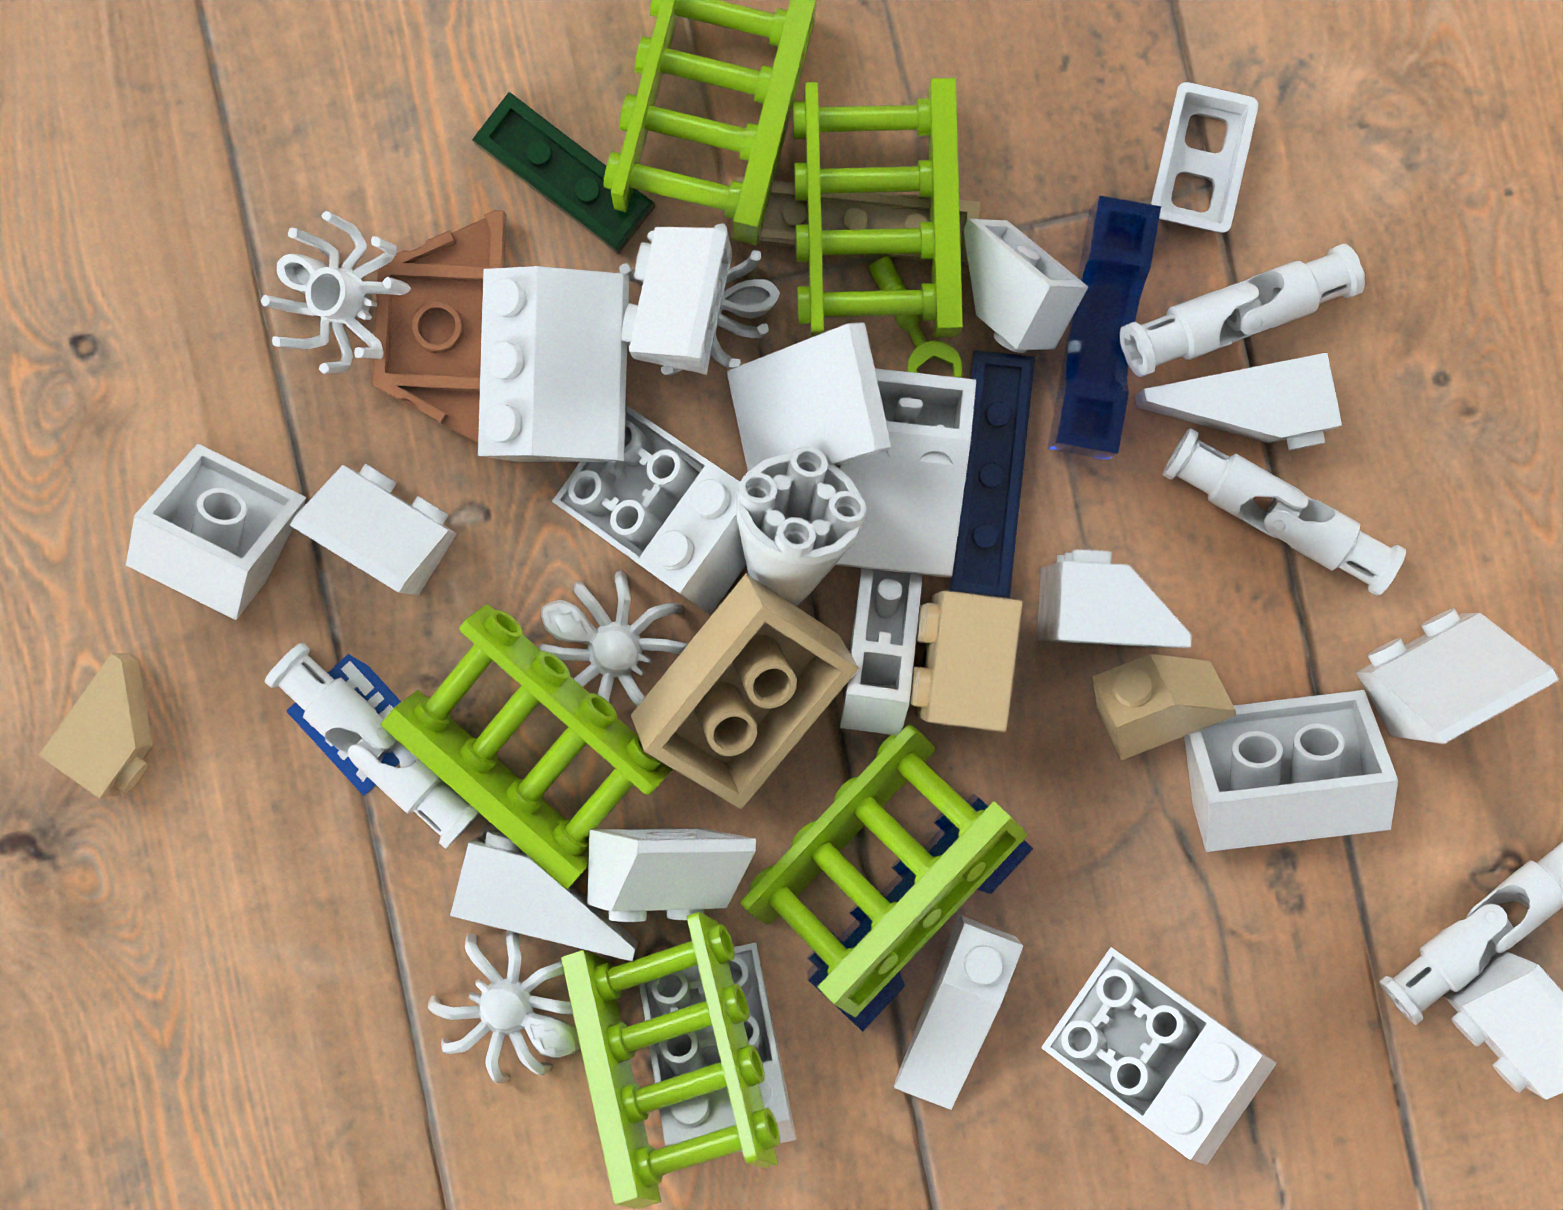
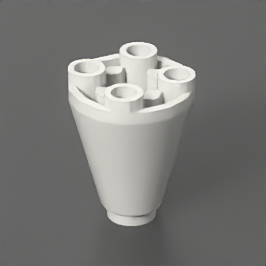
(796, 520)

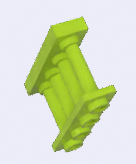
(756, 143)
(932, 179)
(489, 786)
(939, 885)
(609, 1045)

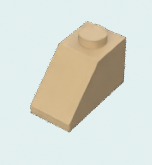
(1159, 701)
(105, 731)

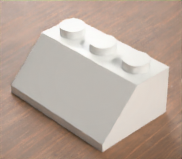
(552, 365)
(1103, 604)
(1291, 772)

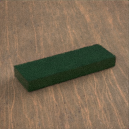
(560, 171)

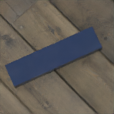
(993, 474)

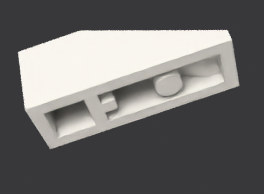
(1264, 402)
(883, 650)
(513, 893)
(958, 1011)

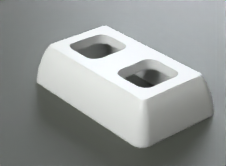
(1221, 168)

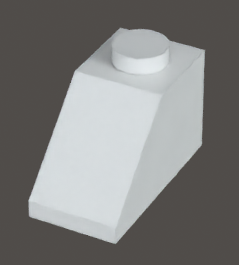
(1019, 286)

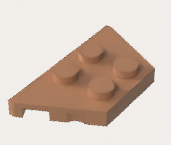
(437, 327)

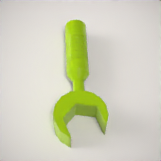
(887, 279)

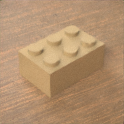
(966, 660)
(743, 692)

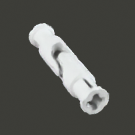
(1242, 310)
(1292, 516)
(356, 730)
(1468, 945)

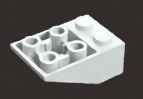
(920, 481)
(663, 511)
(700, 1049)
(1158, 1057)

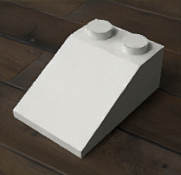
(1450, 677)

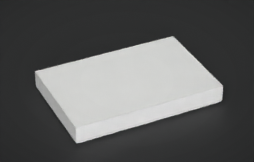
(811, 396)

